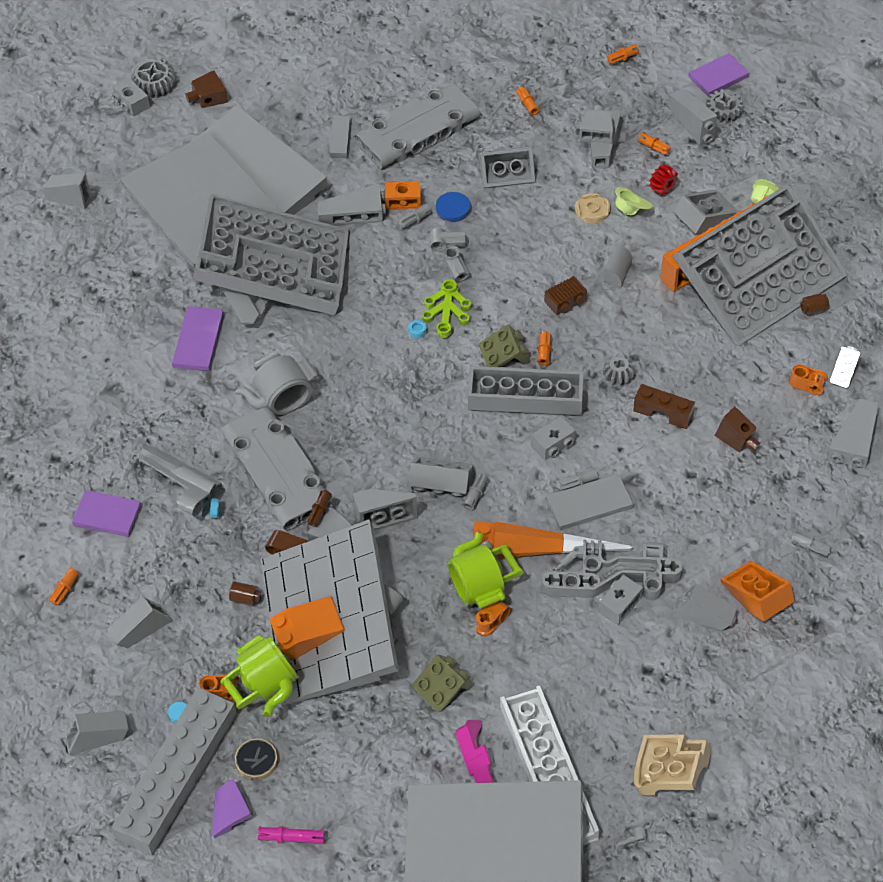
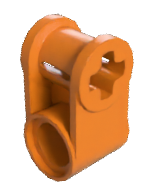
(807, 378)
(490, 617)
(218, 689)

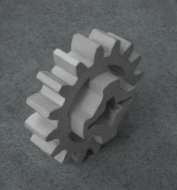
(725, 104)

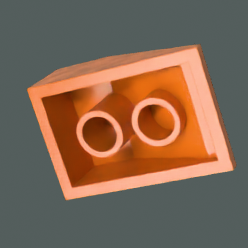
(759, 590)
(306, 626)

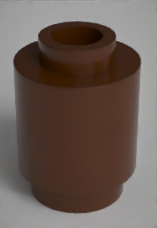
(814, 303)

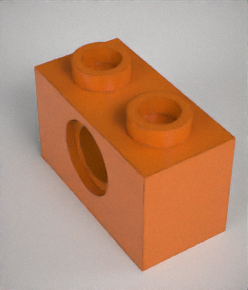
(402, 195)

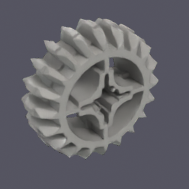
(154, 76)

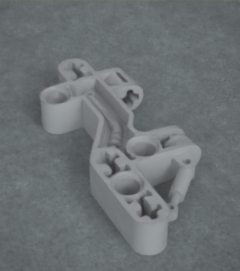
(639, 569)

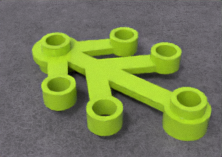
(448, 289)

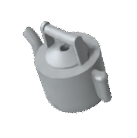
(280, 382)

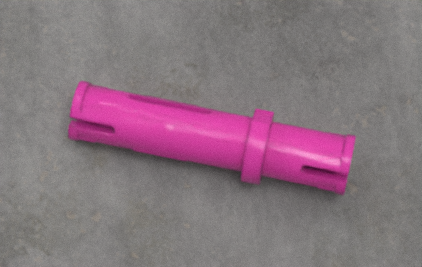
(290, 835)

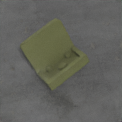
(503, 347)
(441, 681)

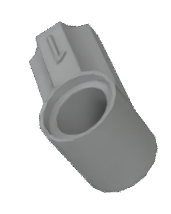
(440, 239)
(455, 263)

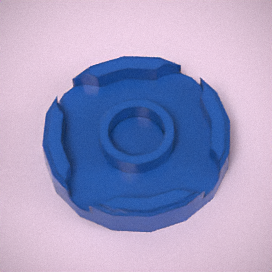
(453, 206)

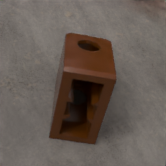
(207, 91)
(737, 431)

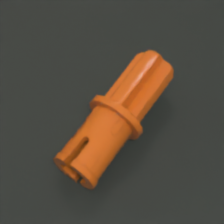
(622, 54)
(527, 100)
(654, 143)
(544, 348)
(64, 586)

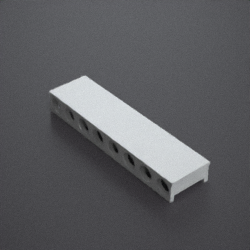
(542, 747)

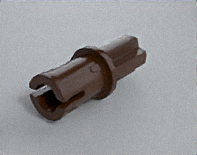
(319, 508)

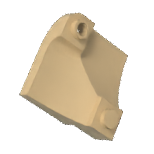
(669, 763)

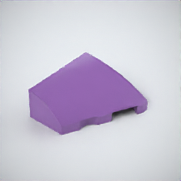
(228, 808)

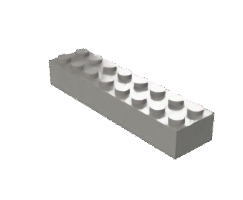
(174, 771)

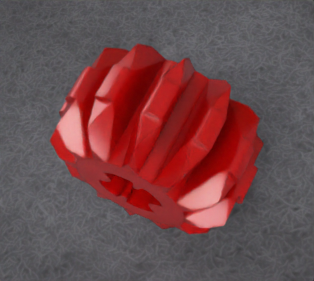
(663, 179)

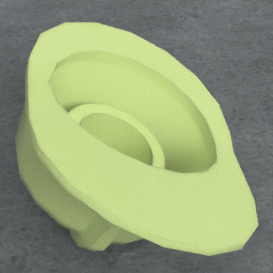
(761, 189)
(629, 202)

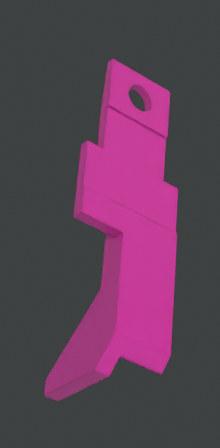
(475, 758)

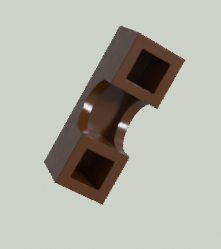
(675, 407)

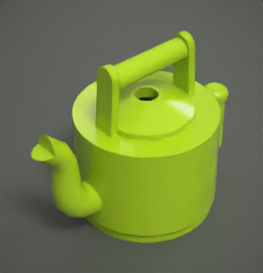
(479, 574)
(263, 672)

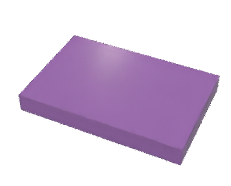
(718, 74)
(106, 513)

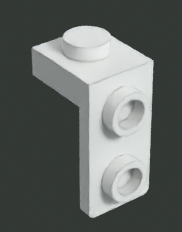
(845, 366)

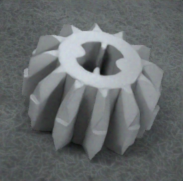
(618, 369)

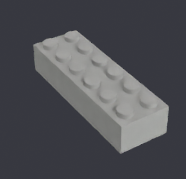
(525, 390)

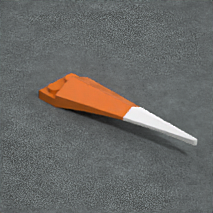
(533, 541)

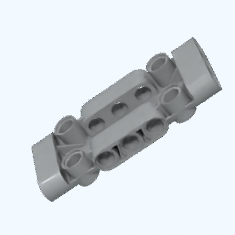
(416, 125)
(275, 466)

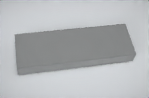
(340, 136)

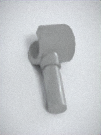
(639, 837)

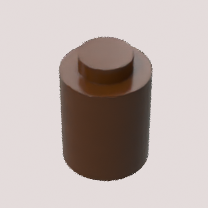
(244, 593)

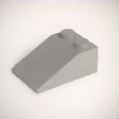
(704, 210)
(384, 507)

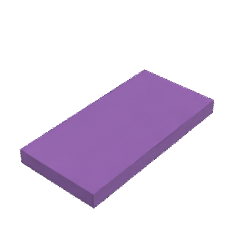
(198, 338)

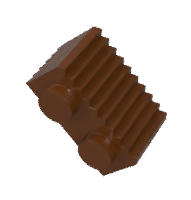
(565, 295)

